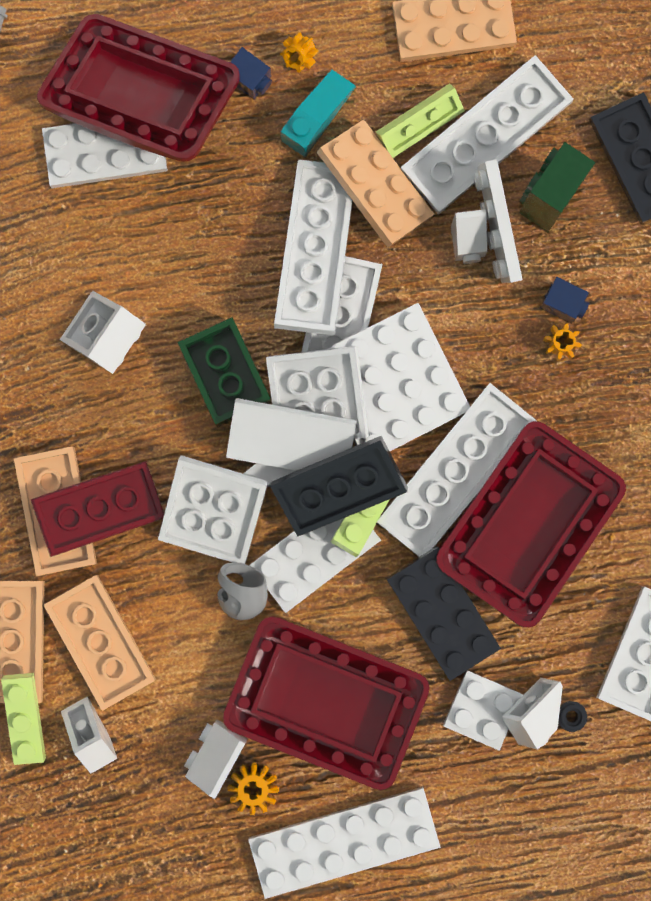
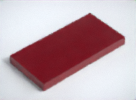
(97, 509)

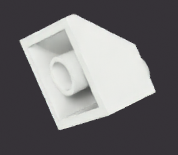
(103, 331)
(215, 758)

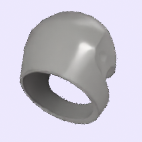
(245, 599)

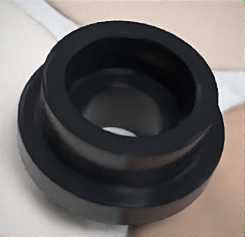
(580, 720)

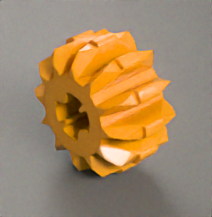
(245, 794)

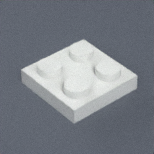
(480, 708)

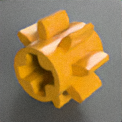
(299, 52)
(554, 346)

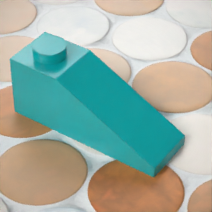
(316, 113)

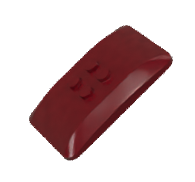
(138, 88)
(531, 524)
(326, 702)

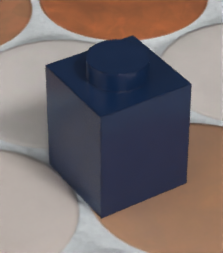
(253, 73)
(565, 300)

